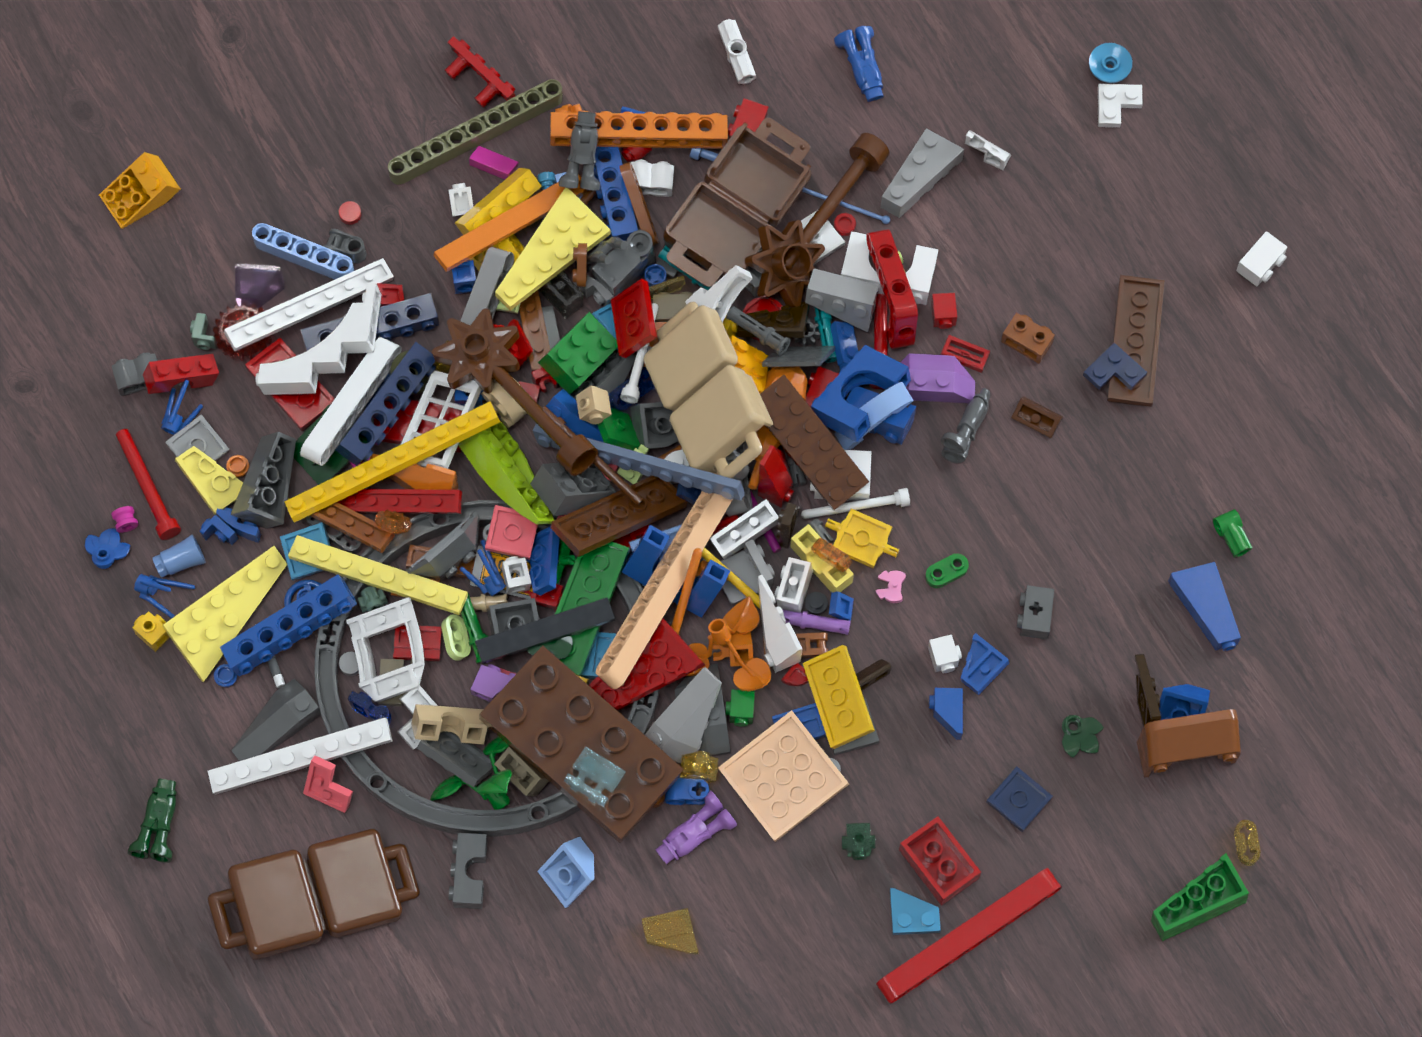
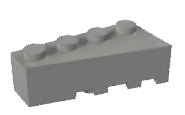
(923, 168)

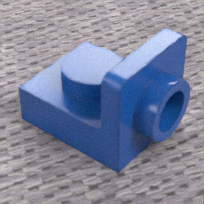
(223, 531)

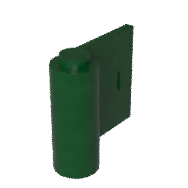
(333, 465)

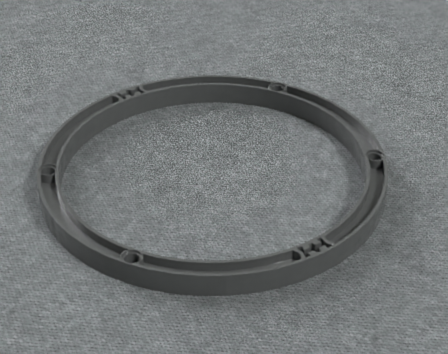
(391, 794)

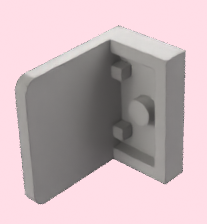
(747, 566)

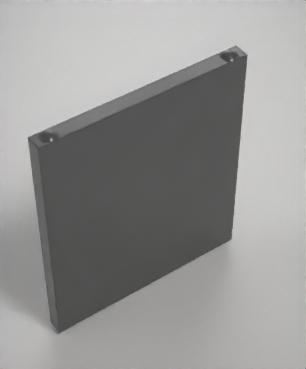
(799, 356)

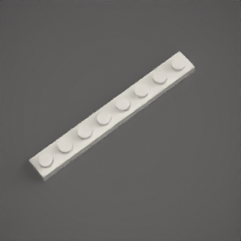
(307, 305)
(299, 755)

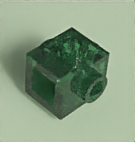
(858, 833)

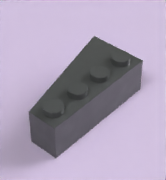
(267, 482)

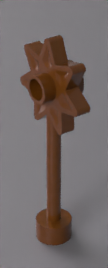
(790, 255)
(483, 355)

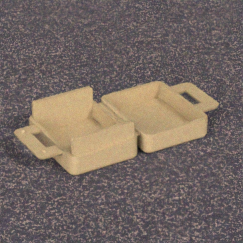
(710, 397)

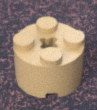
(504, 405)

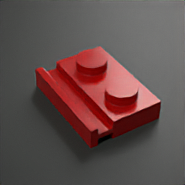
(431, 641)

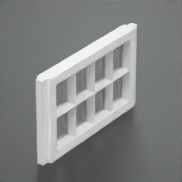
(441, 379)

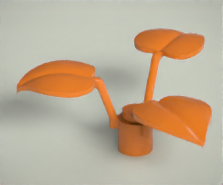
(740, 619)

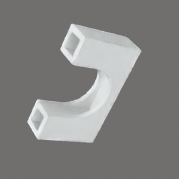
(919, 275)

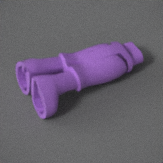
(694, 831)

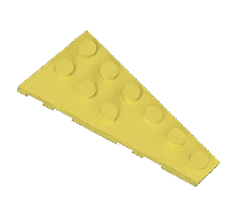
(551, 248)
(223, 612)

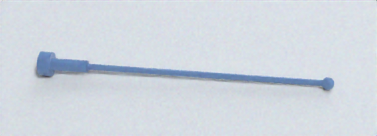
(696, 153)

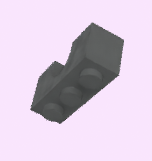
(468, 850)

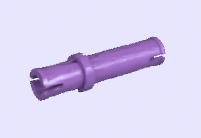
(816, 622)

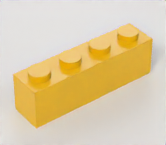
(508, 194)

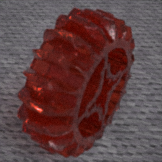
(229, 319)

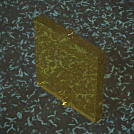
(667, 286)

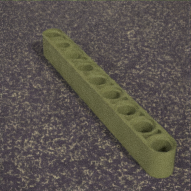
(469, 140)

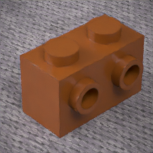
(1028, 337)

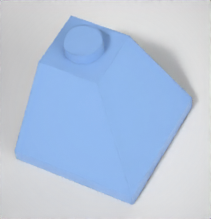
(569, 870)

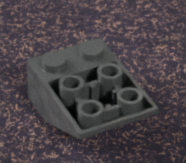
(569, 493)

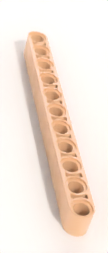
(661, 589)

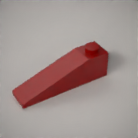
(775, 478)

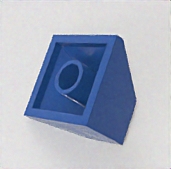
(1183, 701)

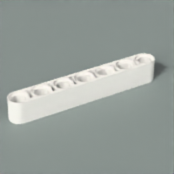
(350, 402)

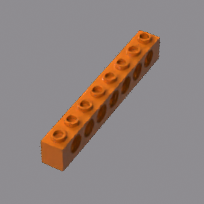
(648, 137)

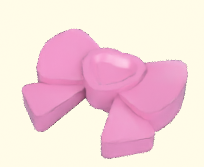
(893, 592)

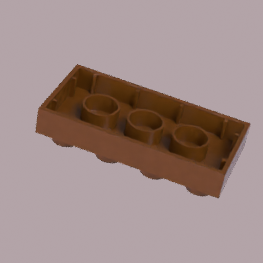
(552, 717)

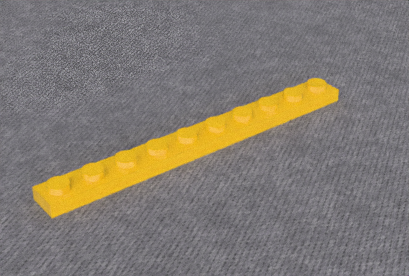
(392, 462)

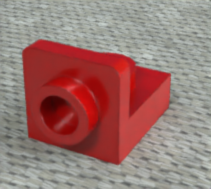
(390, 293)
(550, 599)

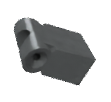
(626, 265)

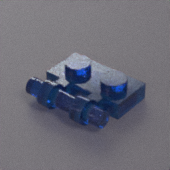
(363, 705)

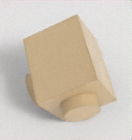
(593, 405)

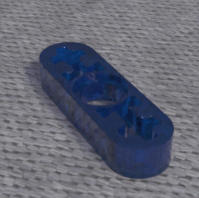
(644, 387)

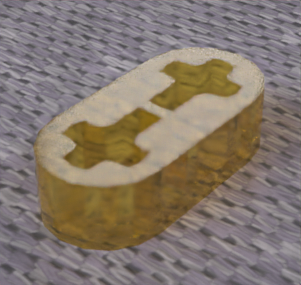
(1241, 842)

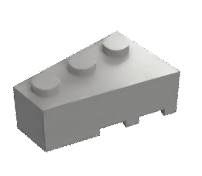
(843, 297)

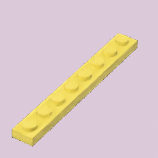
(378, 575)

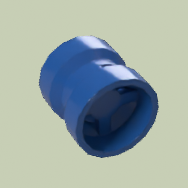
(655, 273)

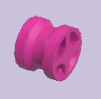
(124, 519)

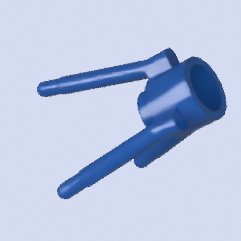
(172, 422)
(493, 582)
(149, 584)

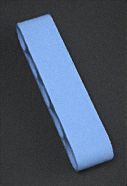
(298, 244)

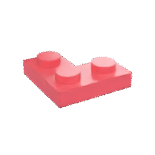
(321, 788)

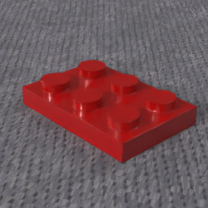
(633, 318)

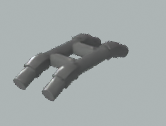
(600, 255)

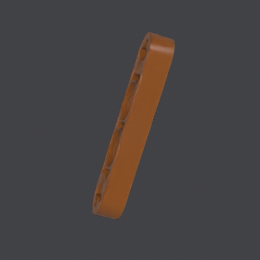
(638, 201)

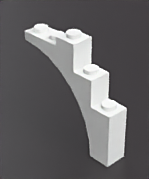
(723, 292)

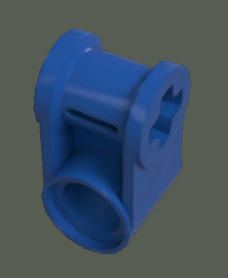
(685, 790)

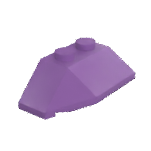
(938, 379)

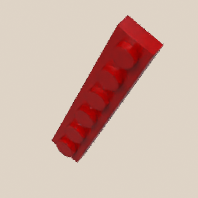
(405, 501)

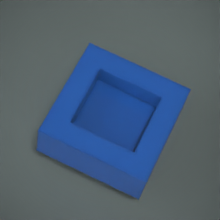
(841, 606)

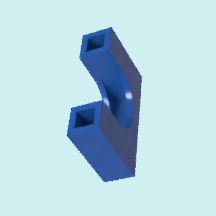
(865, 368)
(646, 558)

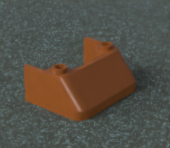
(1189, 739)

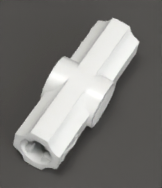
(733, 41)

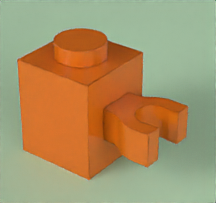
(741, 643)

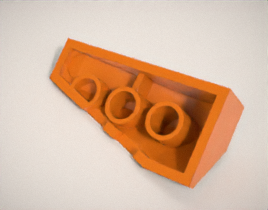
(428, 478)

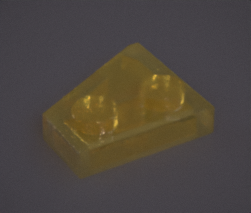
(671, 931)

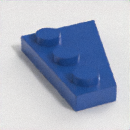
(544, 561)

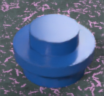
(225, 676)

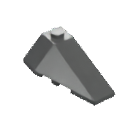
(609, 375)
(280, 719)

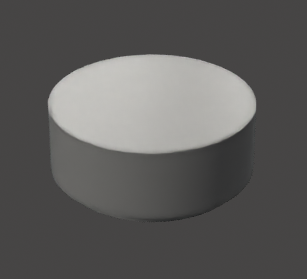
(348, 664)

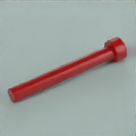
(880, 328)
(166, 527)

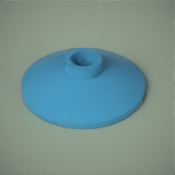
(1114, 55)

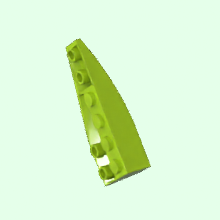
(506, 471)

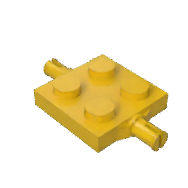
(862, 537)

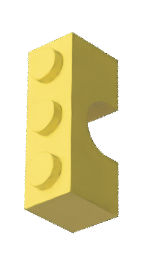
(829, 576)

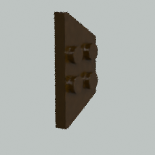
(1147, 700)

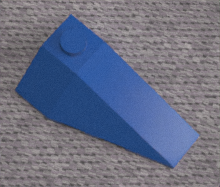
(566, 407)

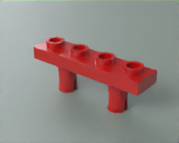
(476, 62)

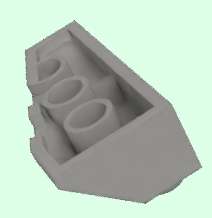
(684, 721)

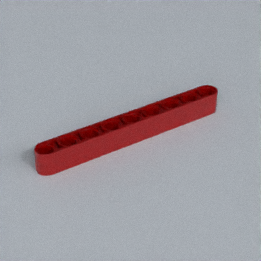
(968, 935)

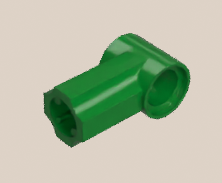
(1230, 527)

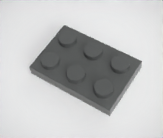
(459, 758)

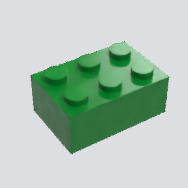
(579, 353)

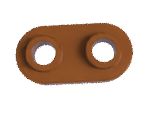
(580, 256)

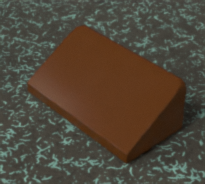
(1036, 417)

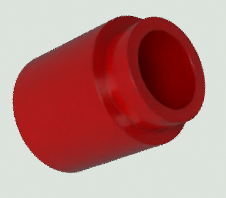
(632, 154)

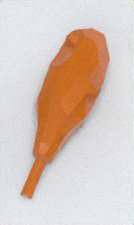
(799, 381)

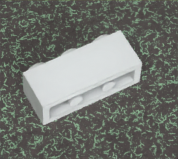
(745, 528)

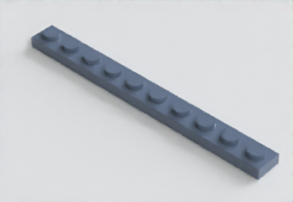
(658, 467)

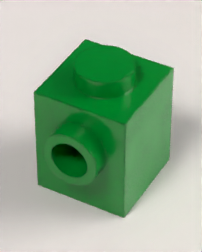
(741, 707)

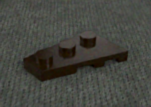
(786, 322)
(786, 524)

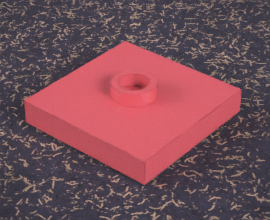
(510, 533)

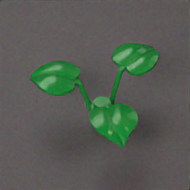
(491, 789)

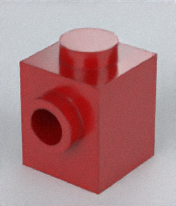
(944, 310)

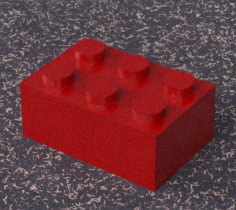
(939, 860)

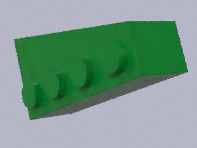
(1202, 899)

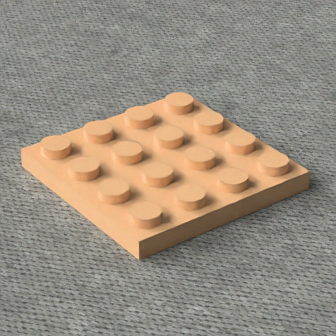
(783, 776)

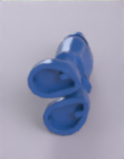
(863, 62)

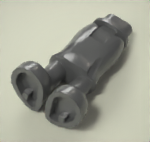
(582, 151)
(957, 445)

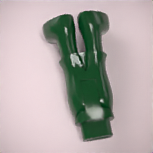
(156, 821)

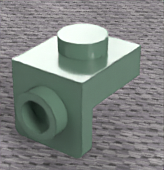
(199, 329)

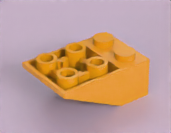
(139, 190)

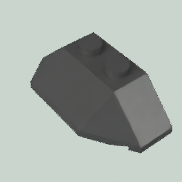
(450, 552)
(715, 737)

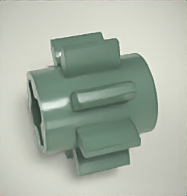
(371, 599)

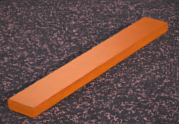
(501, 227)

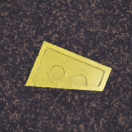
(212, 482)

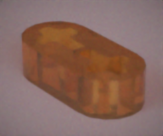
(831, 555)

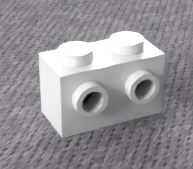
(1262, 258)
(794, 584)

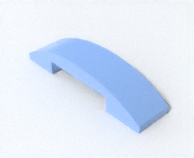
(880, 408)

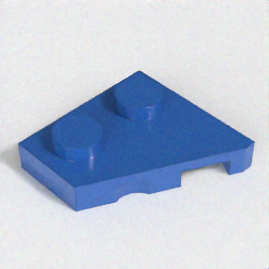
(982, 665)

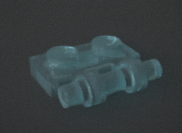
(597, 769)

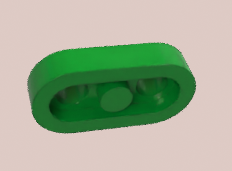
(948, 571)

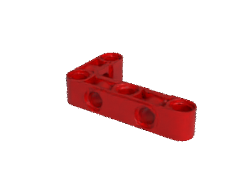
(895, 288)

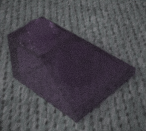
(257, 283)

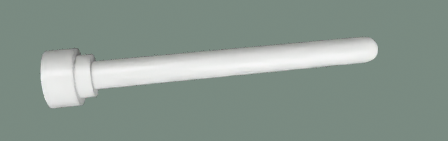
(630, 391)
(899, 498)

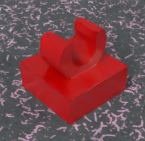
(541, 377)

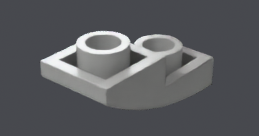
(599, 292)

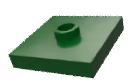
(619, 430)

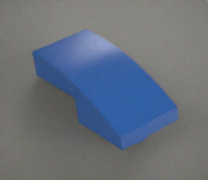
(246, 530)

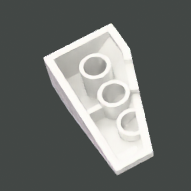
(779, 638)

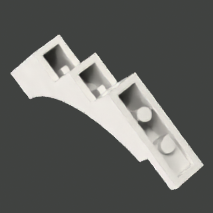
(352, 335)

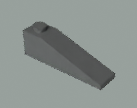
(653, 425)

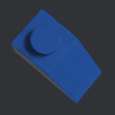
(948, 709)

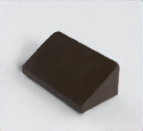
(873, 673)

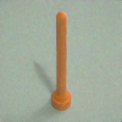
(686, 590)

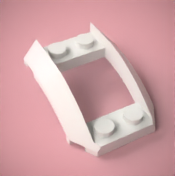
(378, 622)

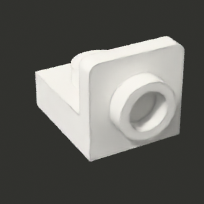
(460, 199)

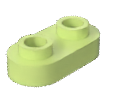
(455, 638)

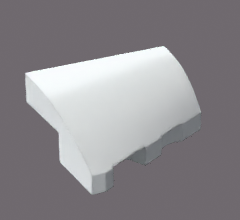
(993, 154)

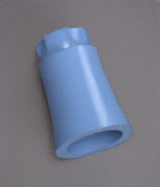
(179, 557)

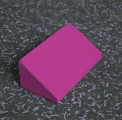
(492, 162)

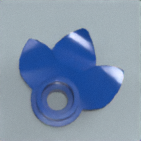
(106, 545)

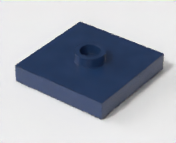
(1019, 799)

